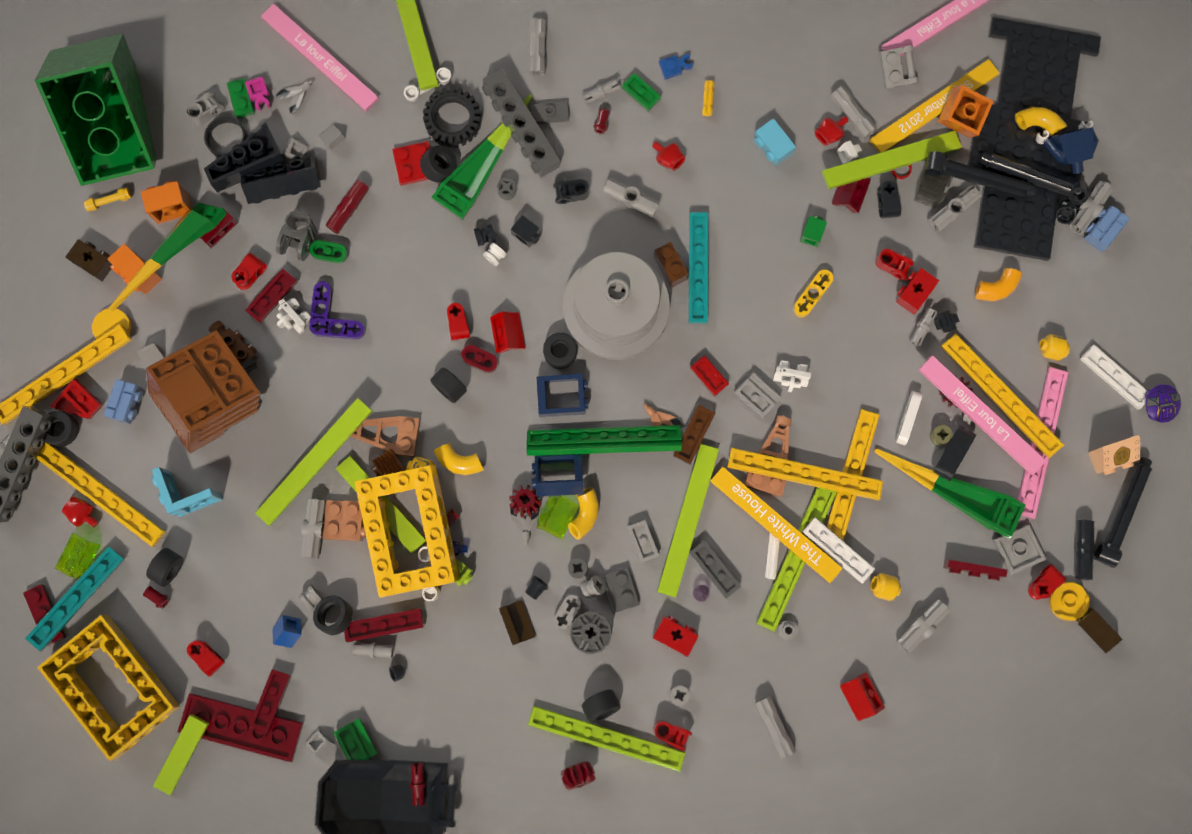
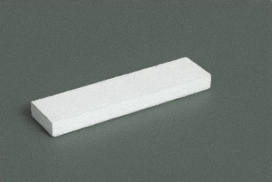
(1115, 376)
(838, 550)

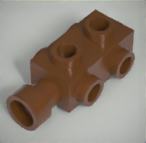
(236, 345)

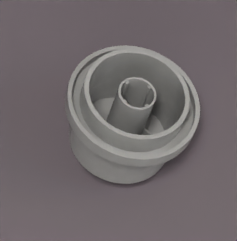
(616, 306)

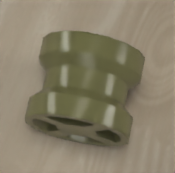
(938, 438)

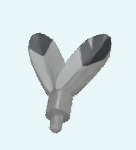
(297, 93)
(524, 525)

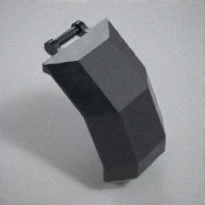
(378, 798)

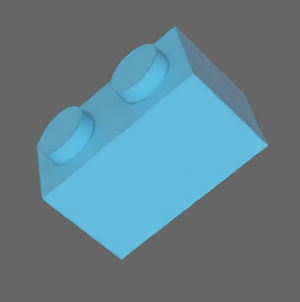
(774, 142)

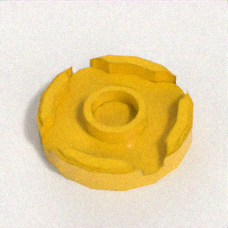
(106, 321)
(1069, 601)

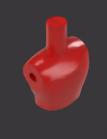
(830, 131)
(669, 156)
(79, 512)

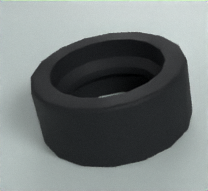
(324, 606)

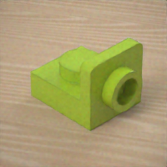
(464, 573)

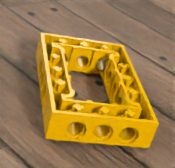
(435, 525)
(84, 705)

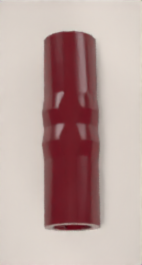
(347, 206)

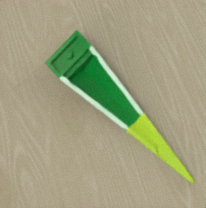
(465, 184)

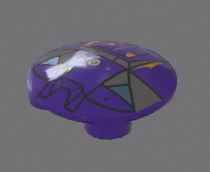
(1162, 403)

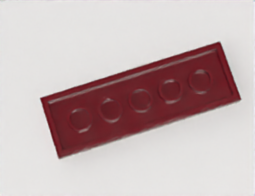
(231, 727)

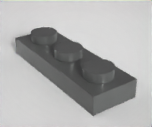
(715, 569)

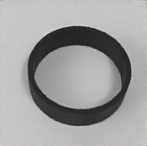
(214, 124)

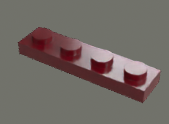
(384, 625)

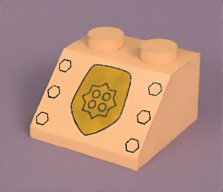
(1115, 455)

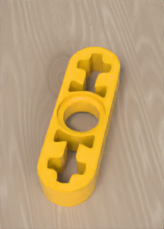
(825, 286)

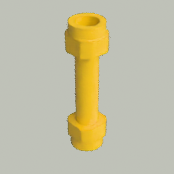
(92, 204)

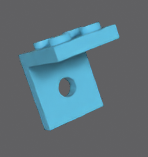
(171, 498)

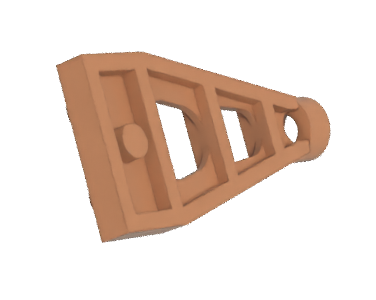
(406, 436)
(769, 484)

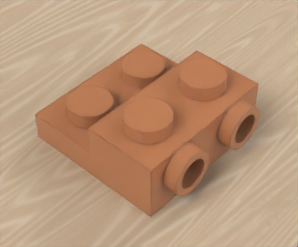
(343, 521)

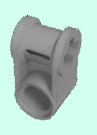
(206, 109)

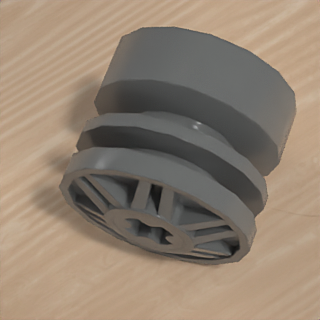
(581, 640)

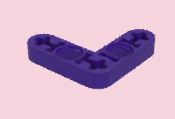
(323, 318)

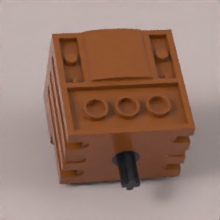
(203, 390)

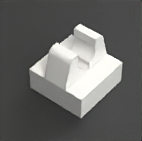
(848, 152)

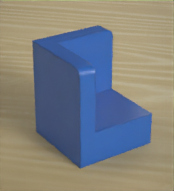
(286, 631)

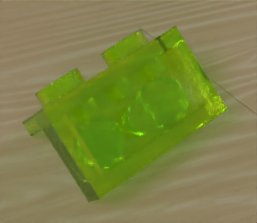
(557, 516)
(77, 556)

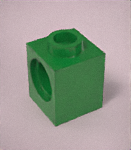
(813, 231)

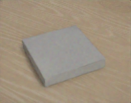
(1020, 550)

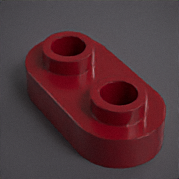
(480, 359)

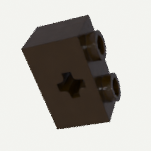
(81, 254)

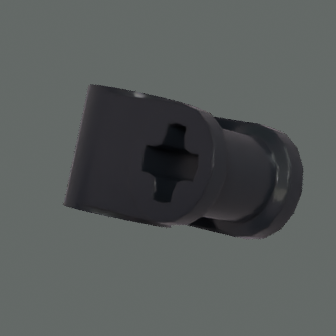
(569, 191)
(888, 204)

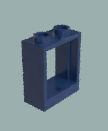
(541, 393)
(558, 487)

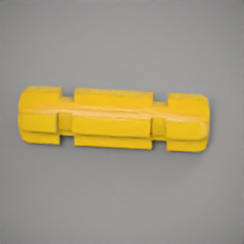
(708, 98)

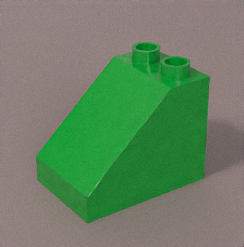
(98, 109)

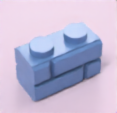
(1106, 228)
(123, 401)

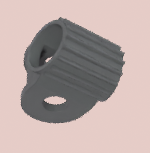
(289, 232)

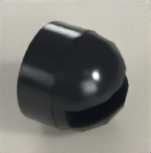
(396, 672)

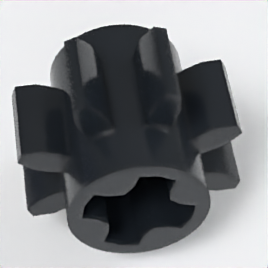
(946, 321)

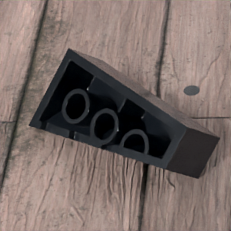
(251, 155)
(282, 179)

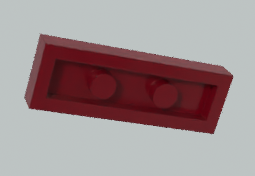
(271, 295)
(975, 570)
(40, 605)
(270, 701)

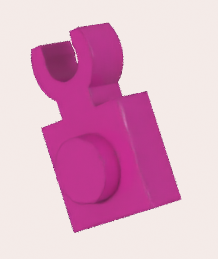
(258, 91)

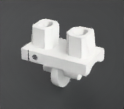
(288, 317)
(792, 377)

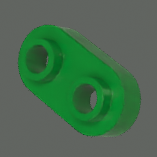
(329, 251)

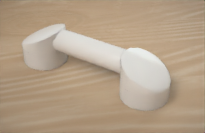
(412, 93)
(430, 593)

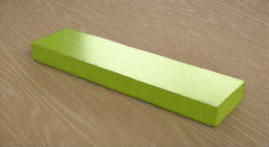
(181, 754)

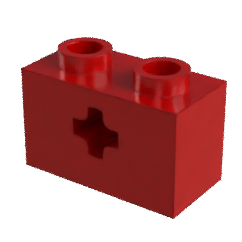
(924, 283)
(682, 645)

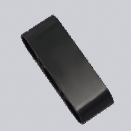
(954, 453)

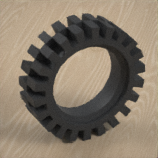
(442, 99)

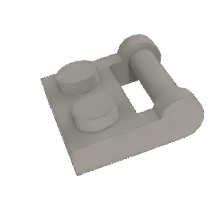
(892, 67)

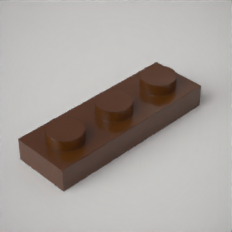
(694, 434)

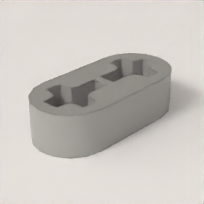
(571, 615)

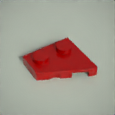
(77, 400)

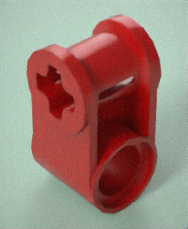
(895, 263)
(250, 270)
(457, 324)
(1048, 580)
(207, 660)
(673, 734)

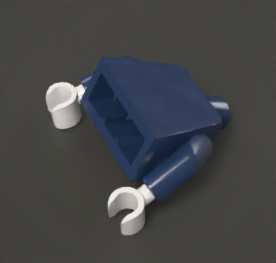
(1071, 146)

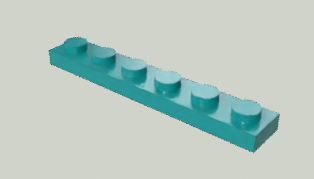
(698, 268)
(74, 599)

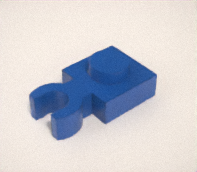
(672, 66)

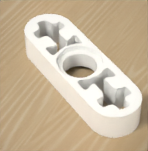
(908, 418)

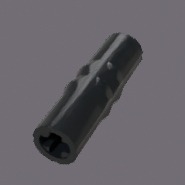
(1084, 549)

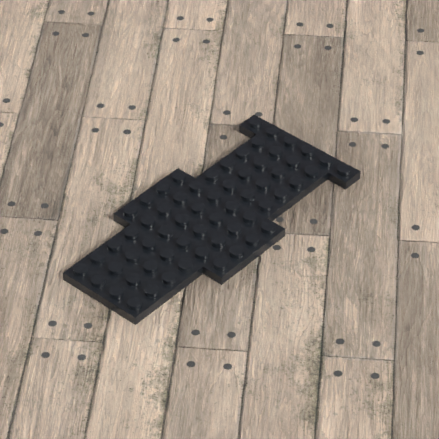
(1035, 72)

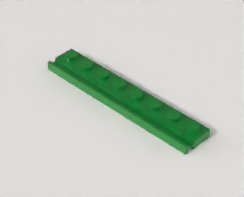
(603, 440)

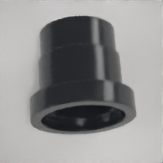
(536, 587)

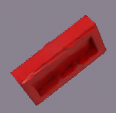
(709, 375)

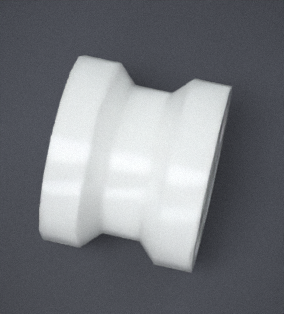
(494, 254)

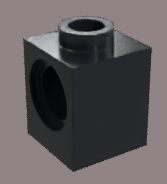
(526, 231)

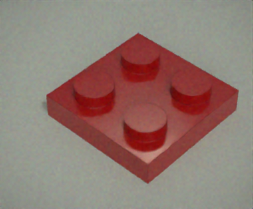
(408, 162)

